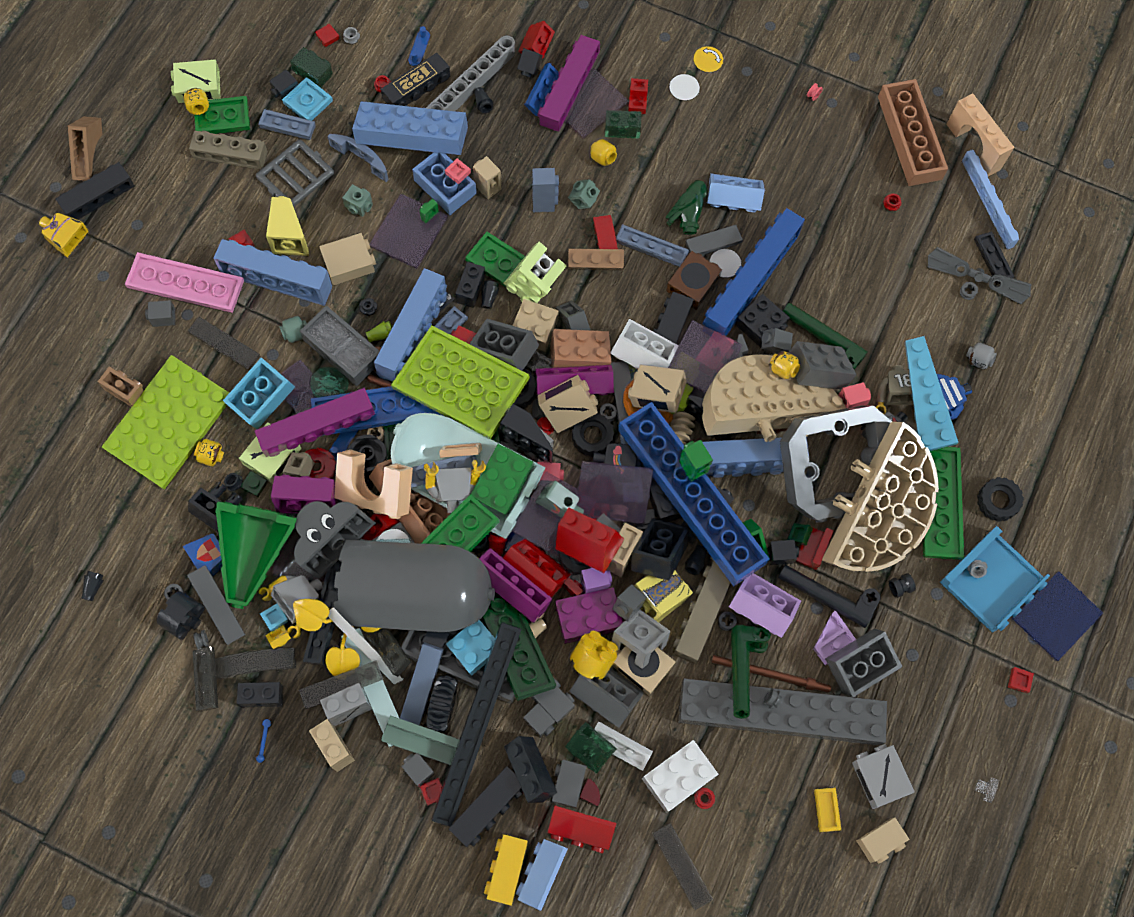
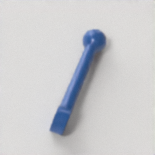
(266, 723)

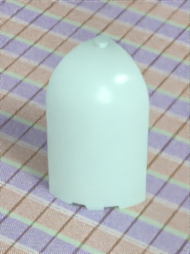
(422, 437)

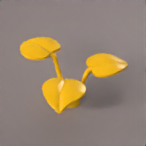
(310, 616)

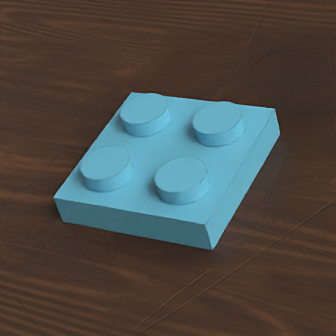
(307, 100)
(472, 646)

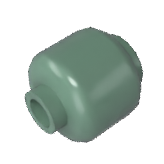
(291, 328)

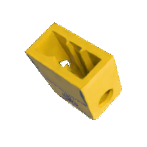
(63, 232)

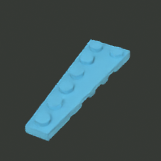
(929, 404)

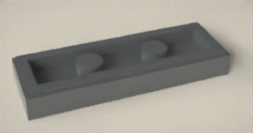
(714, 240)

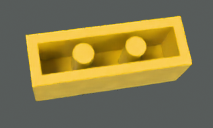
(506, 869)

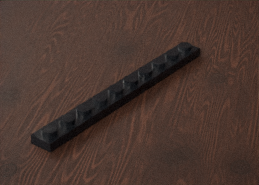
(320, 639)
(476, 724)

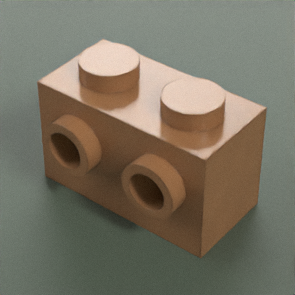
(120, 386)

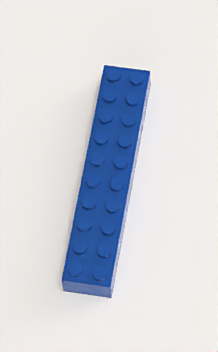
(696, 501)

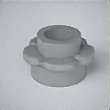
(348, 32)
(977, 572)

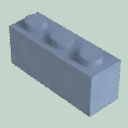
(544, 189)

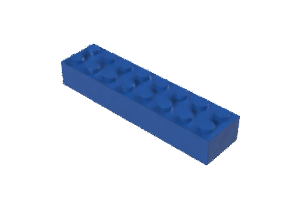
(754, 273)

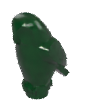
(689, 208)

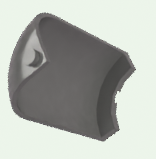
(411, 586)

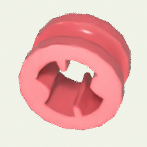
(814, 91)

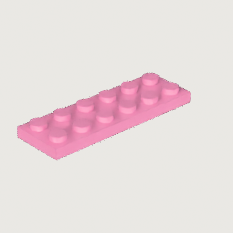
(184, 282)

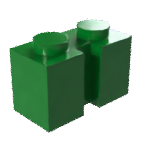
(695, 460)

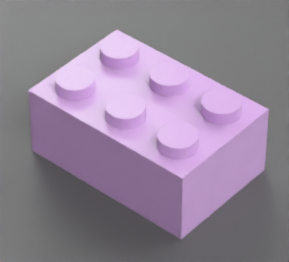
(765, 604)

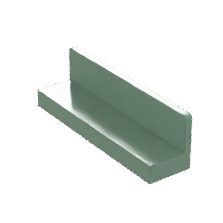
(420, 740)

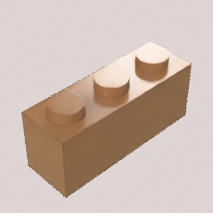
(596, 259)

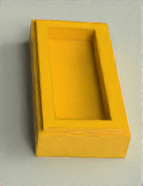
(827, 809)

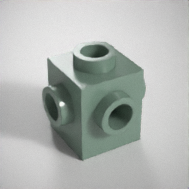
(584, 194)
(357, 200)

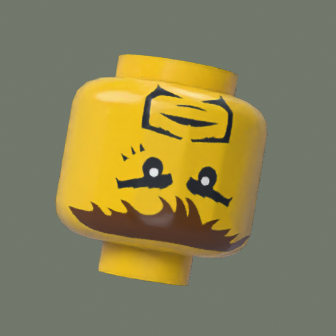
(196, 101)
(785, 365)
(208, 452)

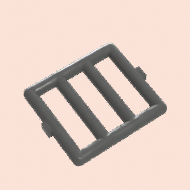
(287, 154)

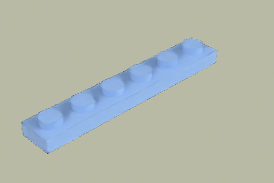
(990, 199)

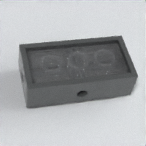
(340, 345)

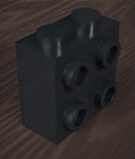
(759, 317)

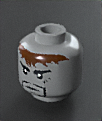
(981, 355)

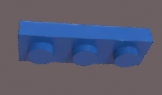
(541, 88)

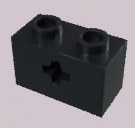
(470, 284)
(260, 694)

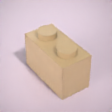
(487, 177)
(883, 840)

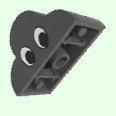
(325, 532)

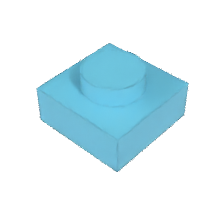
(274, 617)

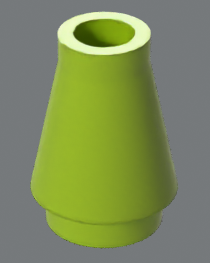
(379, 332)

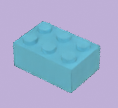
(259, 393)

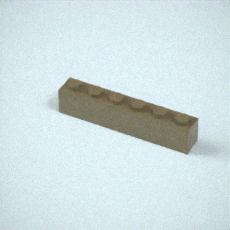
(702, 614)

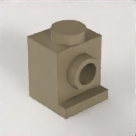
(298, 465)

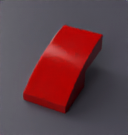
(638, 95)
(605, 232)

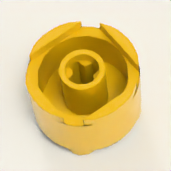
(594, 655)

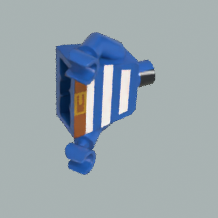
(954, 394)

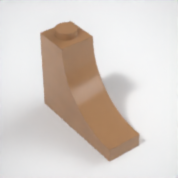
(82, 143)

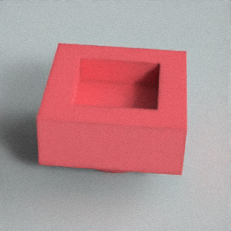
(457, 171)

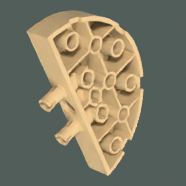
(753, 398)
(890, 505)

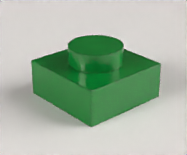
(428, 210)

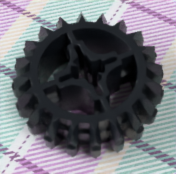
(442, 703)

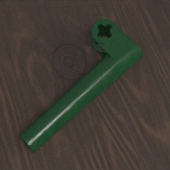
(825, 334)
(743, 641)

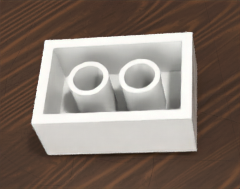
(643, 347)
(679, 776)

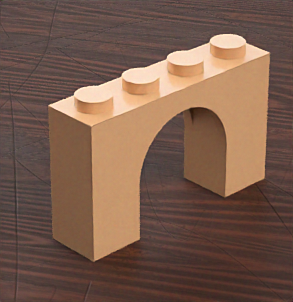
(996, 145)
(351, 485)

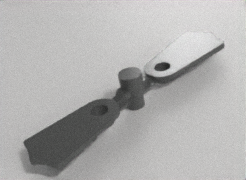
(1009, 287)

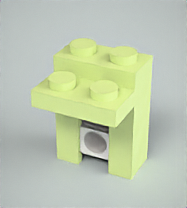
(526, 282)

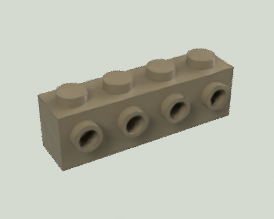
(228, 149)

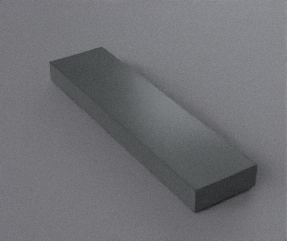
(216, 604)

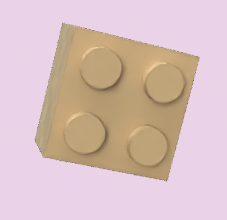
(539, 320)

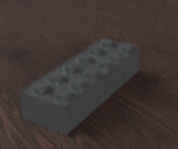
(451, 666)

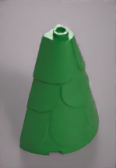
(249, 547)

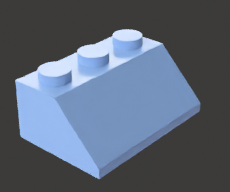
(735, 192)
(541, 874)

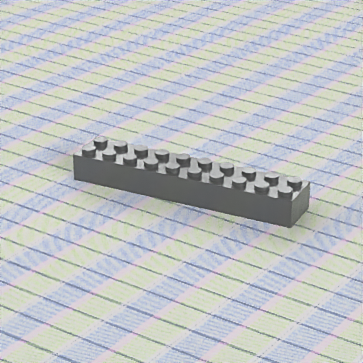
(797, 715)

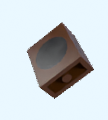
(694, 278)

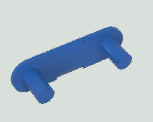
(419, 47)
(342, 443)

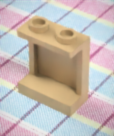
(624, 554)

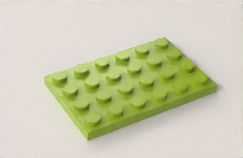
(460, 381)
(167, 422)

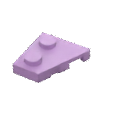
(833, 637)

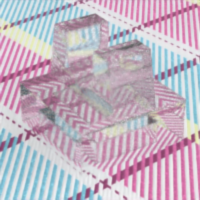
(988, 788)

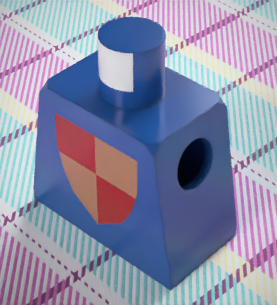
(205, 552)

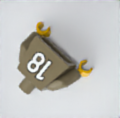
(894, 389)

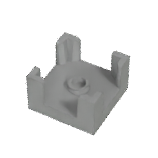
(642, 636)

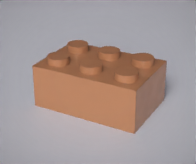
(579, 348)

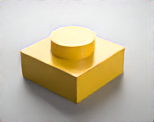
(278, 637)

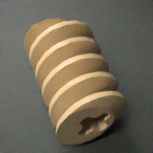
(681, 424)

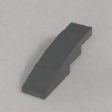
(621, 379)

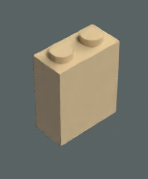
(348, 258)
(331, 745)

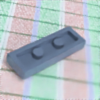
(287, 124)

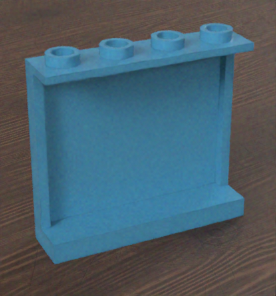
(1004, 587)

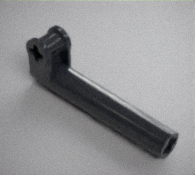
(858, 612)

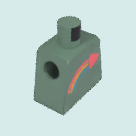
(558, 499)

